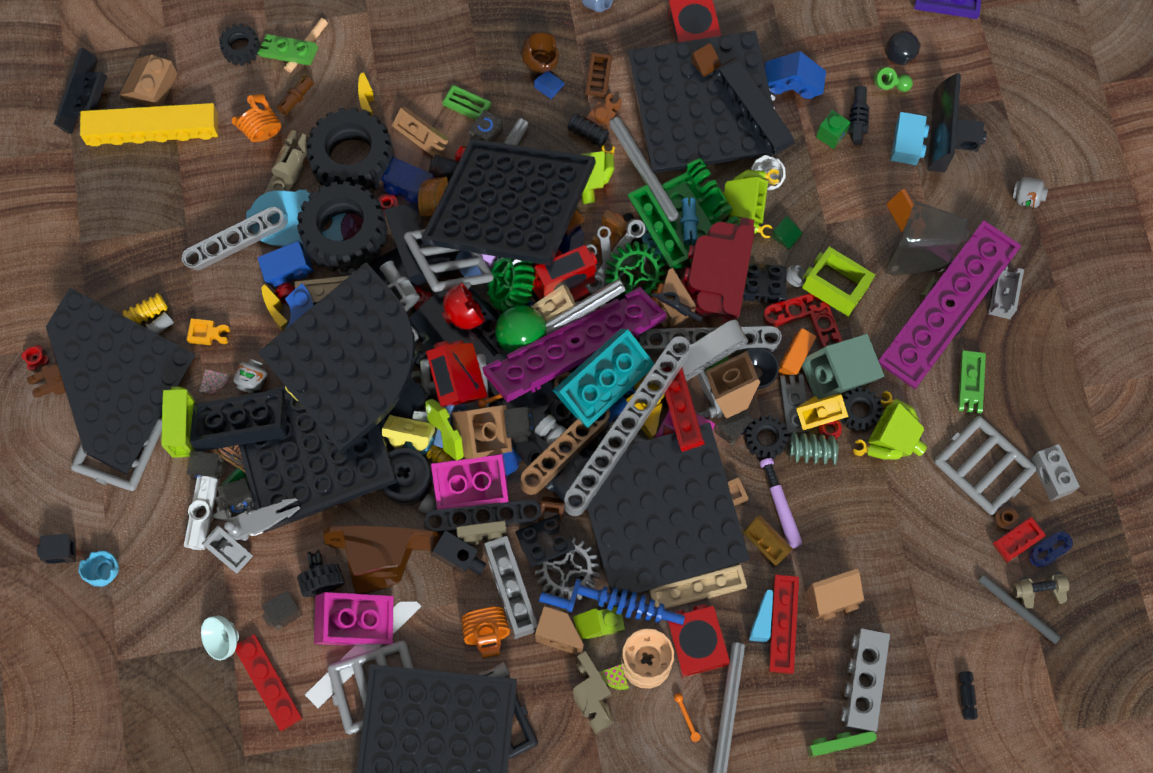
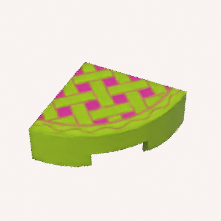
(615, 678)

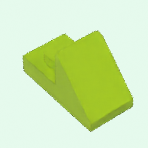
(598, 623)

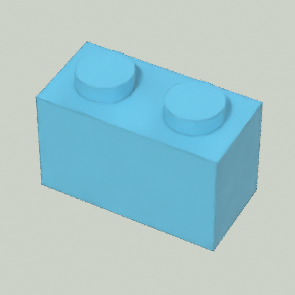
(908, 138)

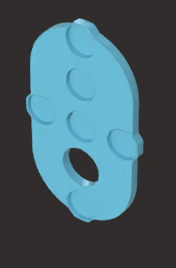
(290, 204)

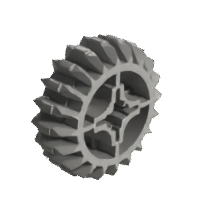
(577, 573)

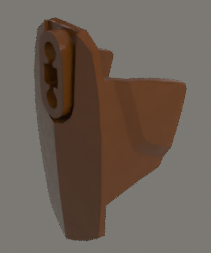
(378, 553)

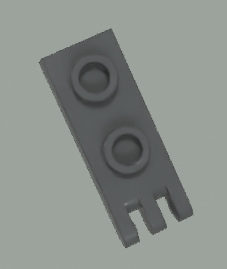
(793, 395)

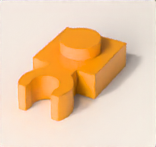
(204, 331)

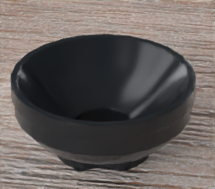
(767, 363)

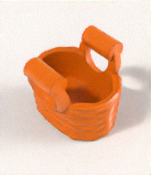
(258, 123)
(485, 627)

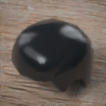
(902, 47)

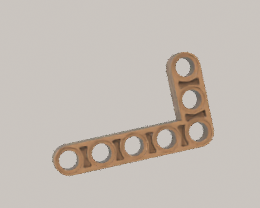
(553, 453)

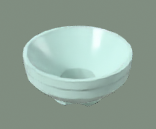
(215, 638)

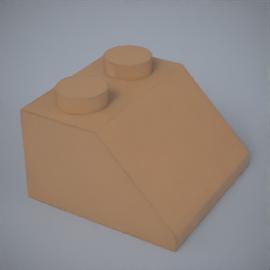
(149, 81)
(673, 317)
(733, 384)
(482, 431)
(835, 595)
(558, 631)

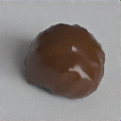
(540, 52)

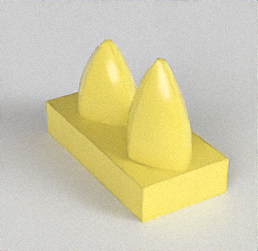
(403, 429)

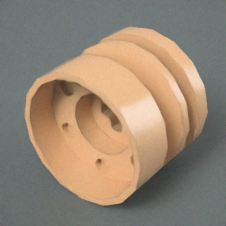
(653, 646)

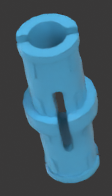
(689, 220)

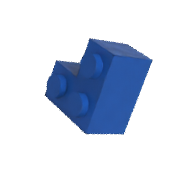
(795, 73)

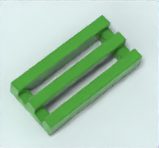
(463, 110)

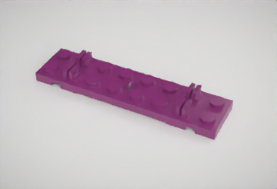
(934, 322)
(556, 353)

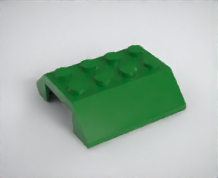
(669, 236)

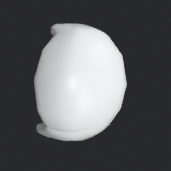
(767, 163)

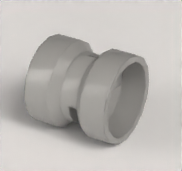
(549, 429)

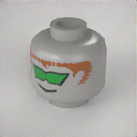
(1030, 192)
(250, 376)

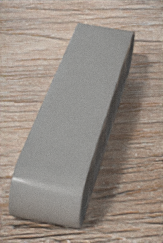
(223, 238)
(713, 348)

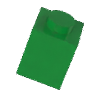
(833, 129)

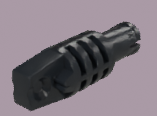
(859, 115)

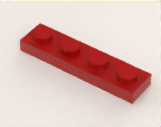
(683, 412)
(783, 624)
(268, 683)

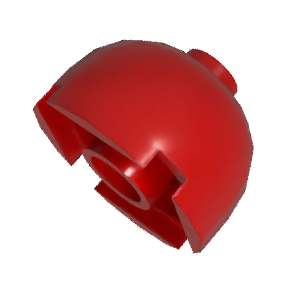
(461, 308)

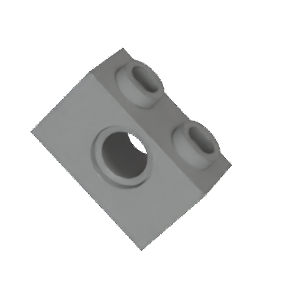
(1055, 472)

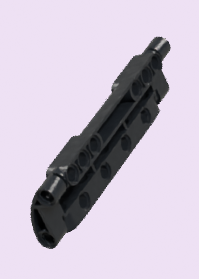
(434, 329)

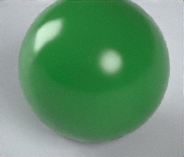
(519, 327)

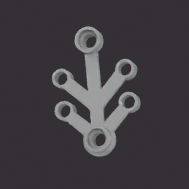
(605, 250)

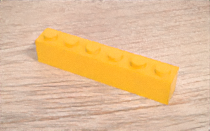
(149, 124)

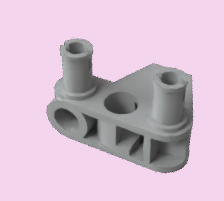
(400, 286)

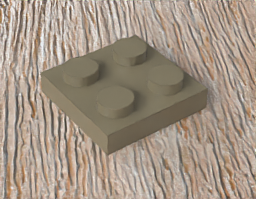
(473, 533)

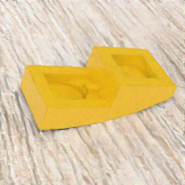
(365, 93)
(274, 306)

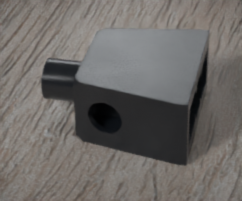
(447, 551)

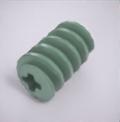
(813, 448)

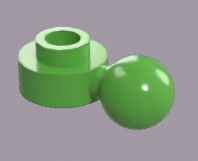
(902, 82)

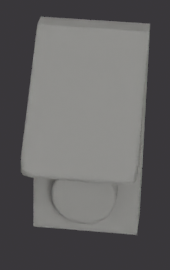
(227, 549)

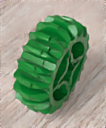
(637, 262)
(511, 283)

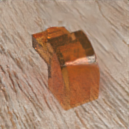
(430, 195)
(617, 226)

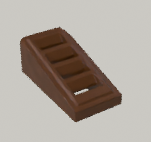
(601, 58)

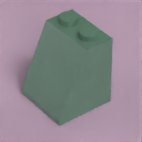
(842, 367)

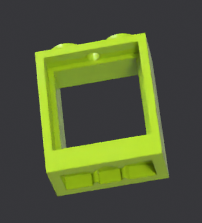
(828, 292)
(177, 421)

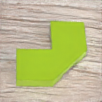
(451, 439)

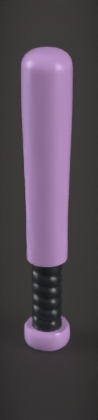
(786, 518)

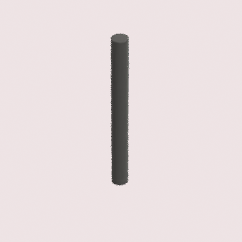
(1019, 609)

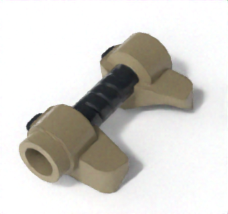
(1026, 589)

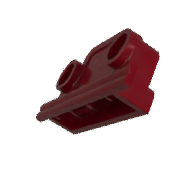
(720, 269)

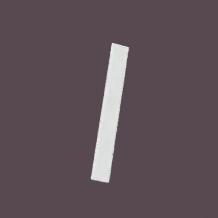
(323, 688)

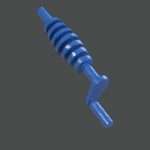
(622, 602)

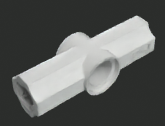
(203, 497)

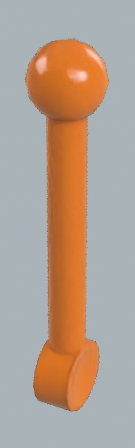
(483, 402)
(695, 736)

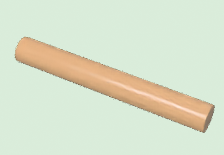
(311, 38)

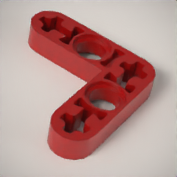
(812, 312)

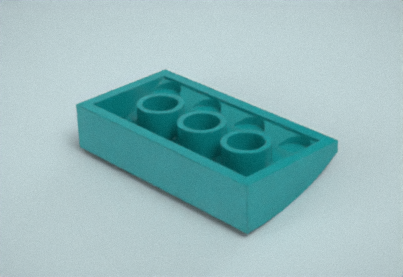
(604, 377)

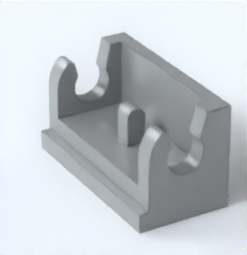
(1006, 293)

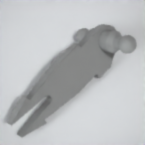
(714, 409)
(259, 520)

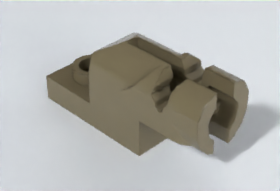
(288, 164)
(591, 695)

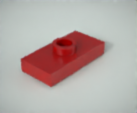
(1018, 539)

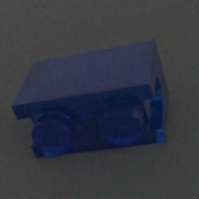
(404, 180)

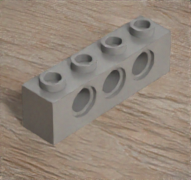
(510, 587)
(877, 645)

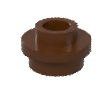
(1002, 523)

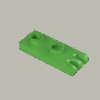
(288, 49)
(971, 381)
(843, 741)

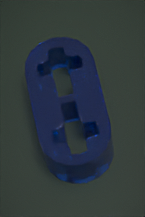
(1048, 545)

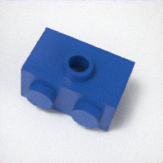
(285, 264)

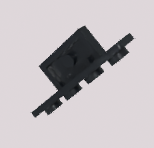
(81, 92)

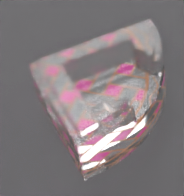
(213, 381)

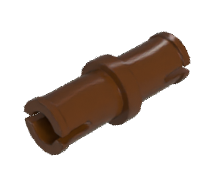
(295, 95)

